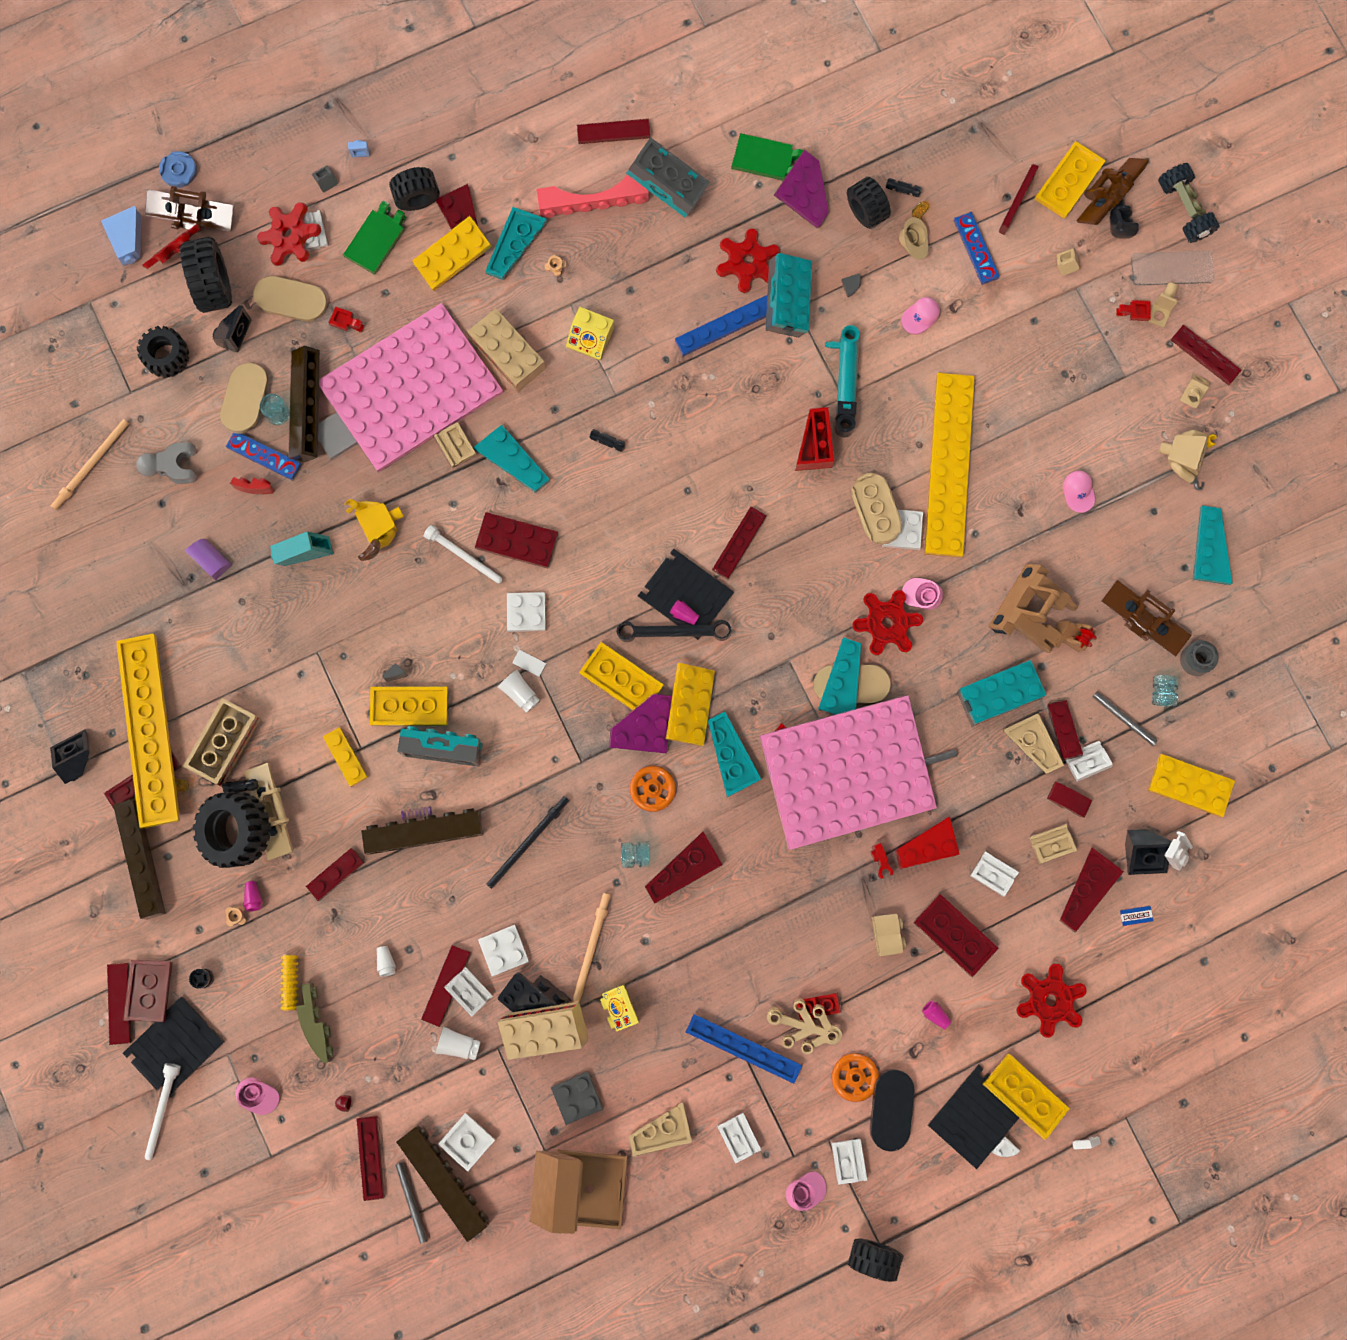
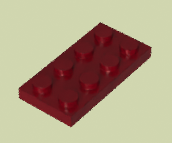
(516, 540)
(955, 935)

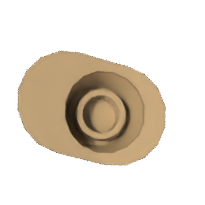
(914, 238)

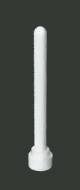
(433, 534)
(170, 1072)

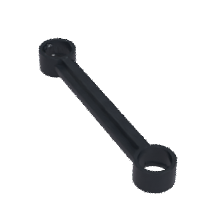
(674, 631)

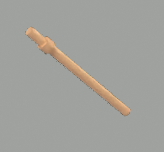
(66, 493)
(601, 913)

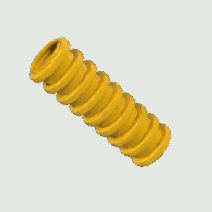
(289, 982)

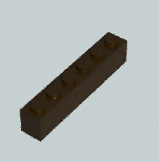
(304, 404)
(422, 832)
(139, 861)
(442, 1183)

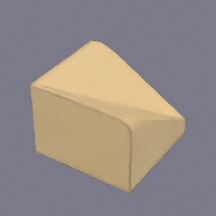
(1068, 261)

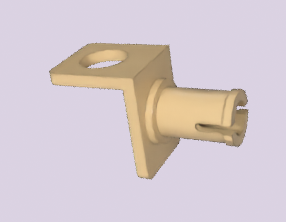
(1164, 304)
(1195, 391)

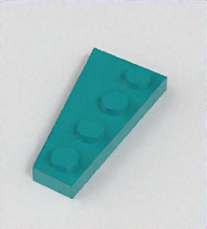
(515, 238)
(506, 453)
(1211, 548)
(842, 684)
(733, 760)

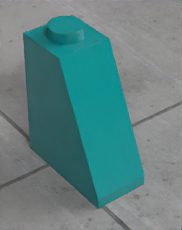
(301, 549)

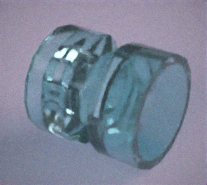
(274, 409)
(1165, 690)
(641, 858)

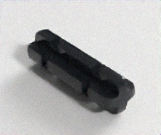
(903, 187)
(607, 440)
(240, 786)

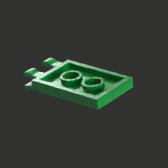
(764, 157)
(376, 238)

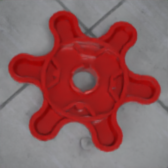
(296, 241)
(172, 248)
(746, 271)
(894, 611)
(1064, 995)

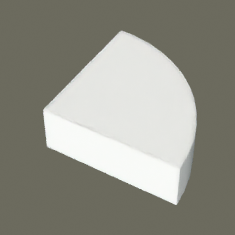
(1084, 1144)
(1005, 1148)

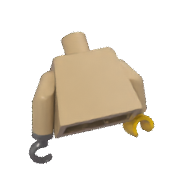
(1187, 454)

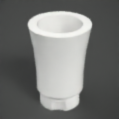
(519, 691)
(457, 1045)

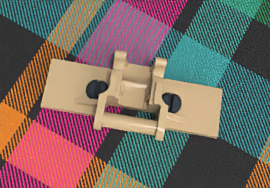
(279, 840)

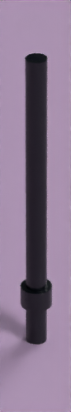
(552, 814)

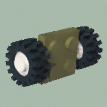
(1178, 180)

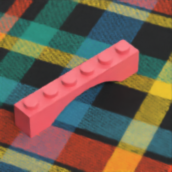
(556, 201)

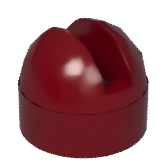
(343, 1103)

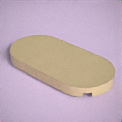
(290, 298)
(243, 398)
(876, 508)
(872, 683)

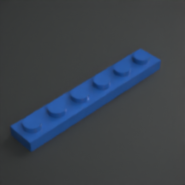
(722, 326)
(743, 1048)

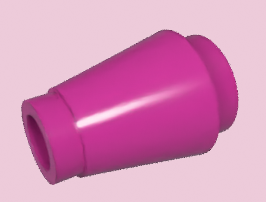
(683, 612)
(252, 897)
(935, 1014)

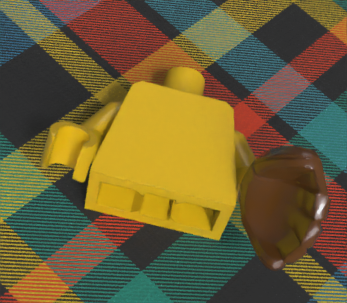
(376, 523)

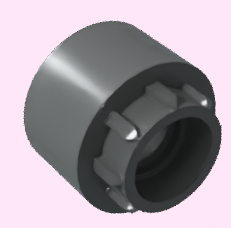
(1206, 651)

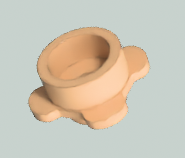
(555, 260)
(231, 920)

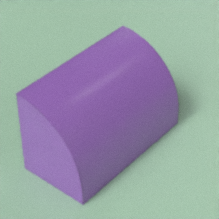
(208, 558)

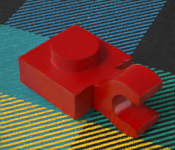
(1137, 310)
(344, 319)
(878, 855)

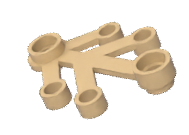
(807, 1026)

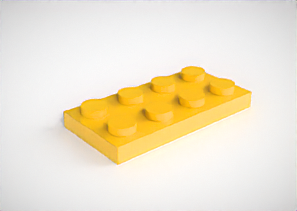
(1069, 180)
(451, 253)
(619, 677)
(690, 704)
(408, 706)
(1191, 785)
(1026, 1096)

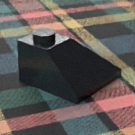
(232, 329)
(70, 756)
(1146, 852)

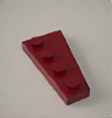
(457, 207)
(684, 869)
(1091, 886)

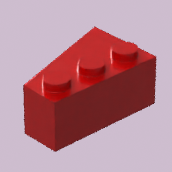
(816, 445)
(930, 846)

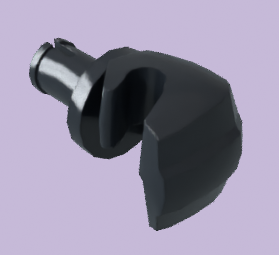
(1121, 223)

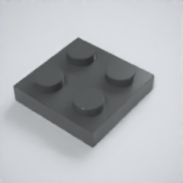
(576, 1098)

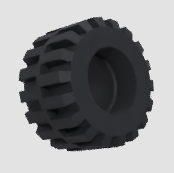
(414, 189)
(868, 202)
(153, 341)
(875, 1260)

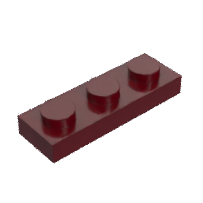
(1064, 730)
(335, 874)

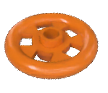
(660, 803)
(839, 1084)

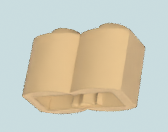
(888, 935)

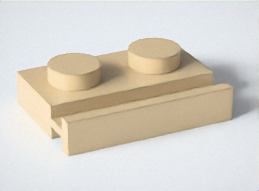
(455, 445)
(1052, 844)

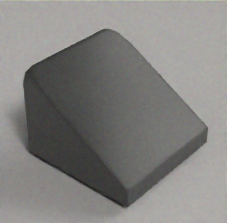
(325, 178)
(394, 673)

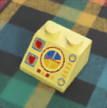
(590, 333)
(620, 1008)

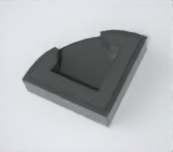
(851, 284)

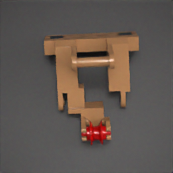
(1014, 616)

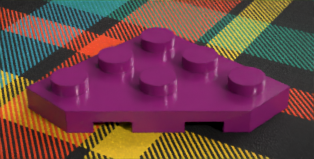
(805, 190)
(644, 726)

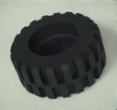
(206, 274)
(211, 829)

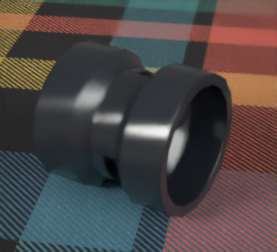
(198, 980)

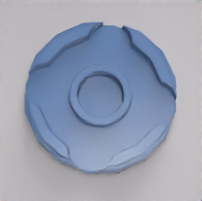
(177, 169)

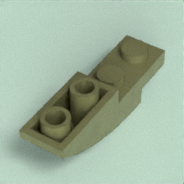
(315, 1033)

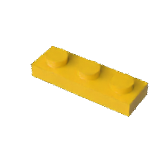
(345, 757)

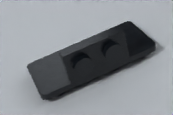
(524, 995)

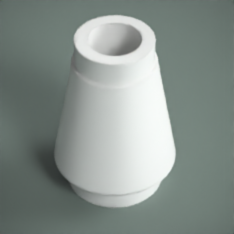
(385, 962)

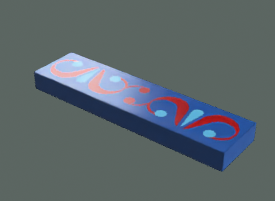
(976, 248)
(263, 455)

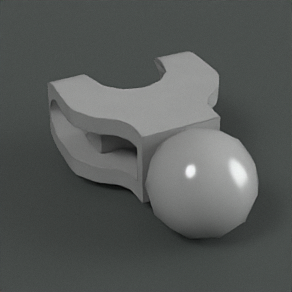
(167, 463)

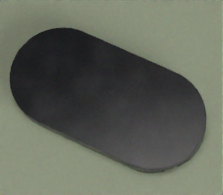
(892, 1110)

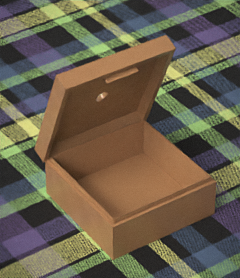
(560, 1195)

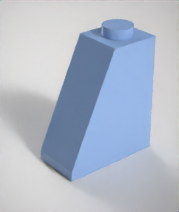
(125, 234)

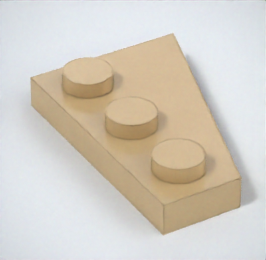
(1035, 742)
(663, 1133)

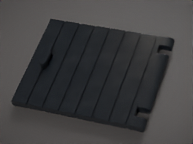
(687, 583)
(179, 1040)
(974, 1118)

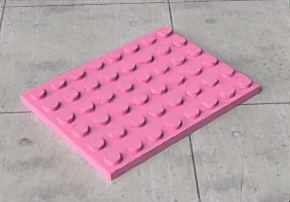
(409, 387)
(848, 772)

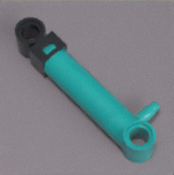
(846, 379)

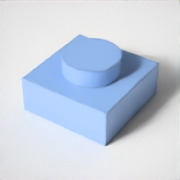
(358, 149)

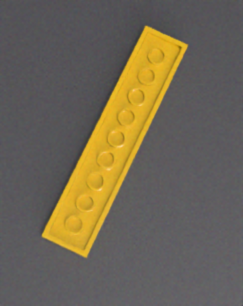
(949, 465)
(148, 731)

